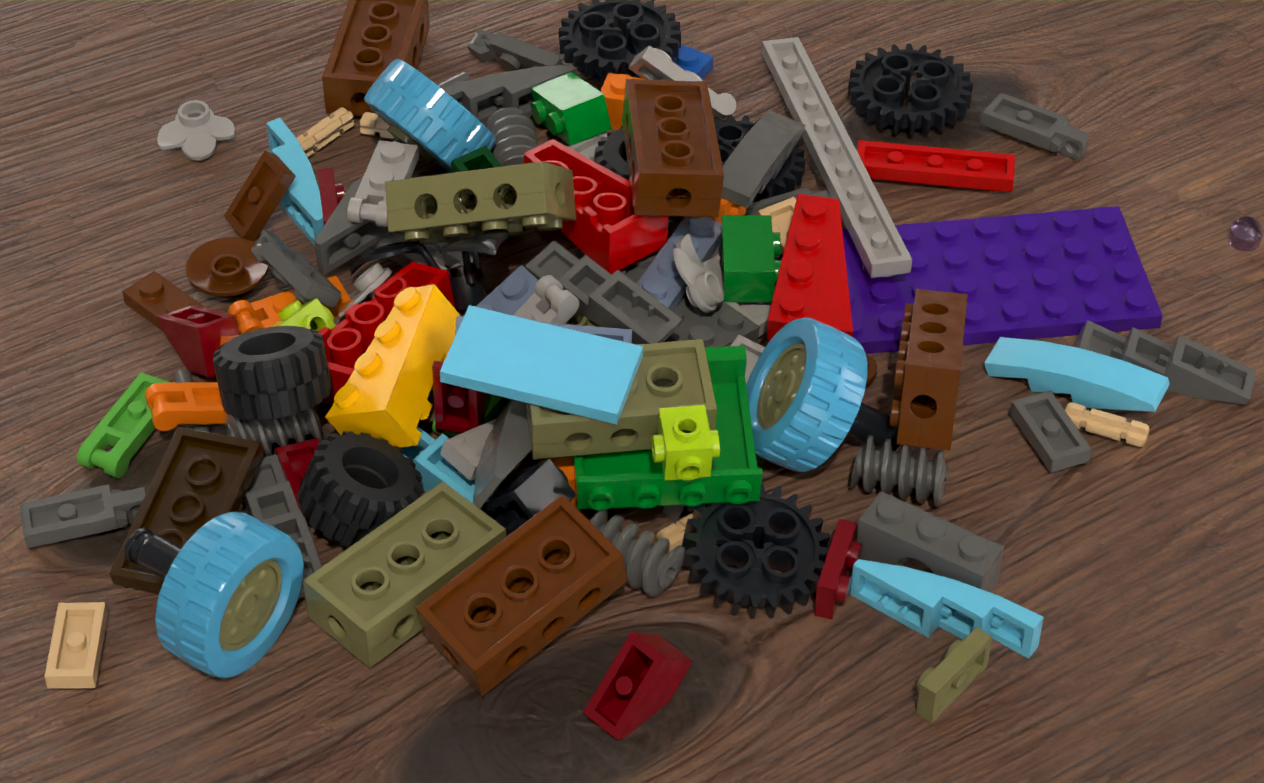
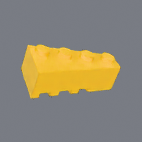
(395, 373)

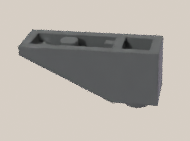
(345, 239)

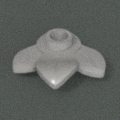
(195, 131)
(702, 278)
(364, 285)

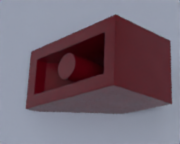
(197, 335)
(457, 407)
(637, 684)

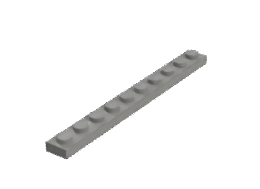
(837, 159)

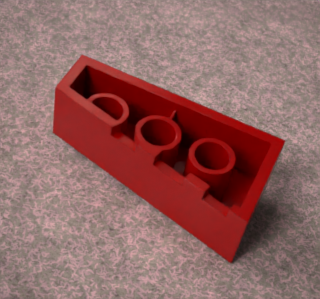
(604, 211)
(813, 269)
(356, 332)

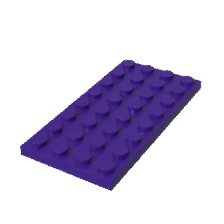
(1020, 275)

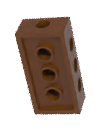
(367, 43)
(670, 147)
(929, 369)
(522, 594)

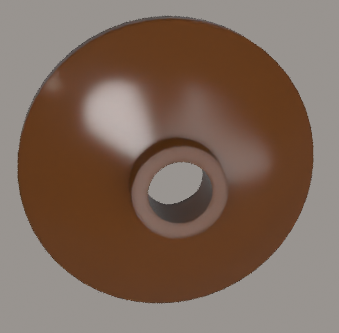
(225, 267)

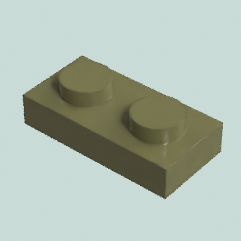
(960, 667)

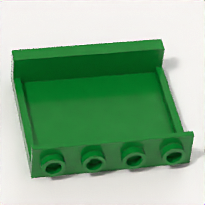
(637, 481)

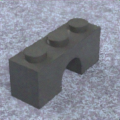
(899, 530)

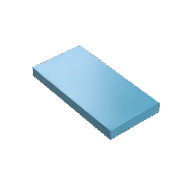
(542, 364)

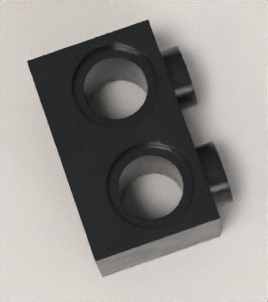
(527, 494)

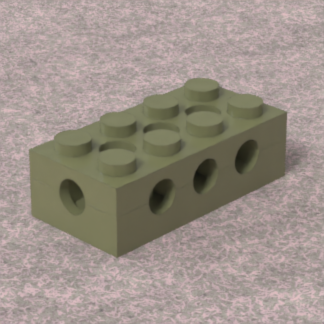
(481, 202)
(667, 377)
(373, 586)

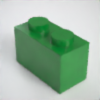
(570, 108)
(748, 258)

